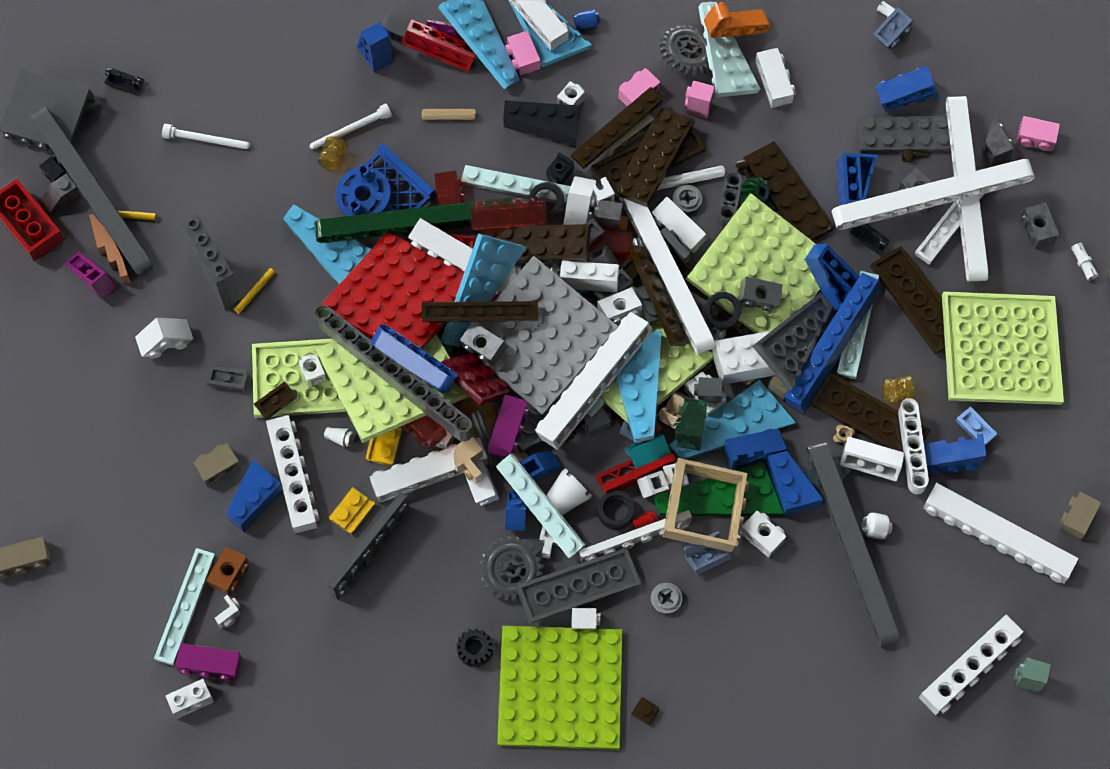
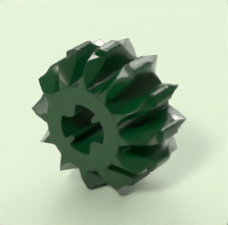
(756, 187)

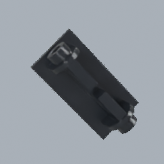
(123, 80)
(870, 237)

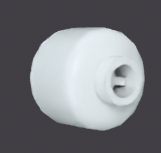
(876, 526)

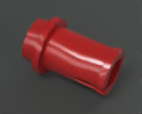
(644, 520)

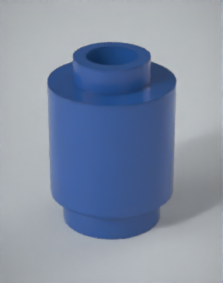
(586, 19)

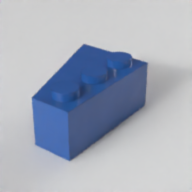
(376, 46)
(907, 89)
(854, 176)
(831, 274)
(752, 448)
(955, 456)
(791, 485)
(253, 496)

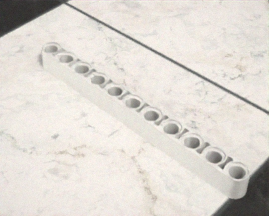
(933, 194)
(968, 208)
(670, 276)

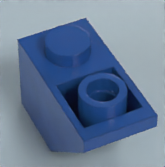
(540, 465)
(515, 512)

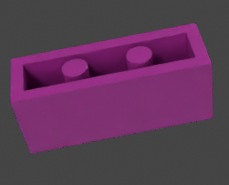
(508, 427)
(208, 662)

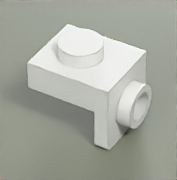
(228, 617)

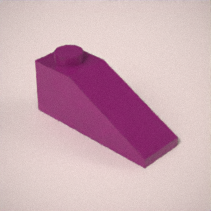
(90, 275)

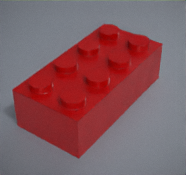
(27, 221)

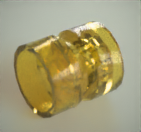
(333, 153)
(895, 389)

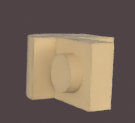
(669, 413)
(464, 458)

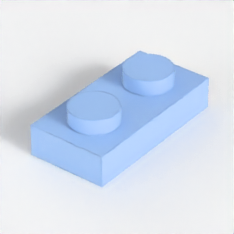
(974, 425)

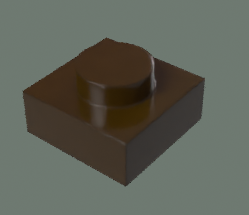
(645, 711)

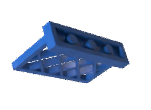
(407, 174)

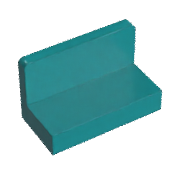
(648, 450)

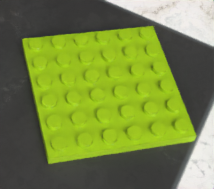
(560, 687)

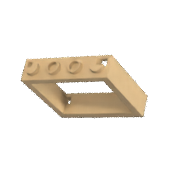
(713, 472)

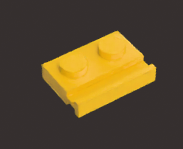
(384, 447)
(352, 511)

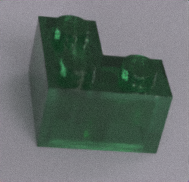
(690, 429)

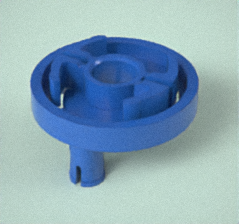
(365, 179)

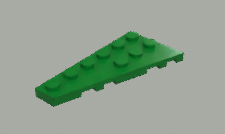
(718, 497)

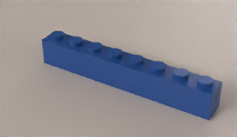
(833, 342)

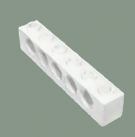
(300, 520)
(1004, 628)

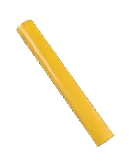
(138, 215)
(254, 291)

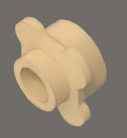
(849, 432)

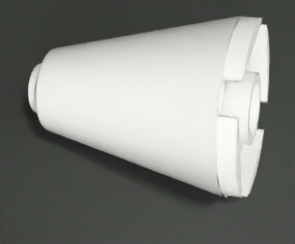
(567, 493)

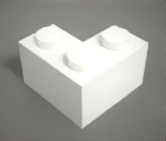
(579, 201)
(163, 334)

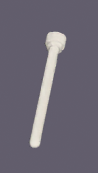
(383, 113)
(170, 132)

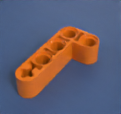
(727, 24)

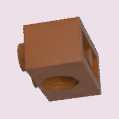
(228, 560)

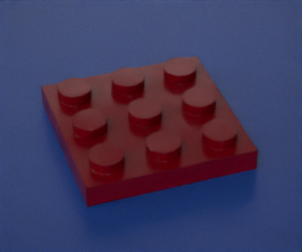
(477, 379)

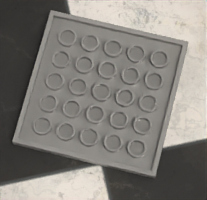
(555, 349)

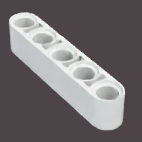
(913, 455)

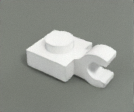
(548, 542)

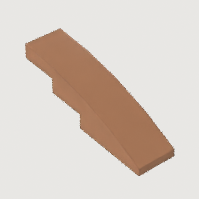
(107, 246)

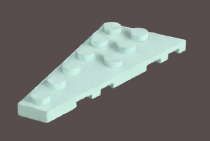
(729, 67)

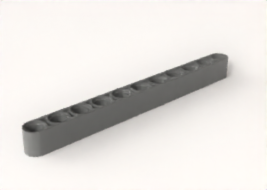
(92, 191)
(397, 379)
(852, 544)

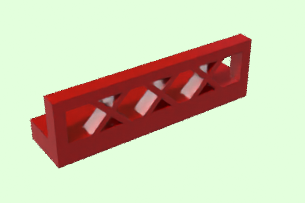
(438, 47)
(631, 478)

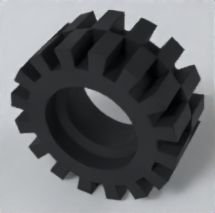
(470, 636)

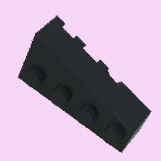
(543, 120)

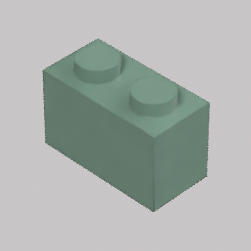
(1032, 675)

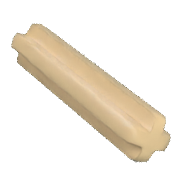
(448, 114)

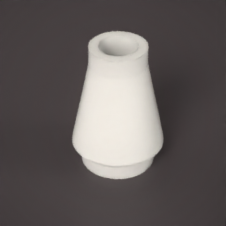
(340, 436)

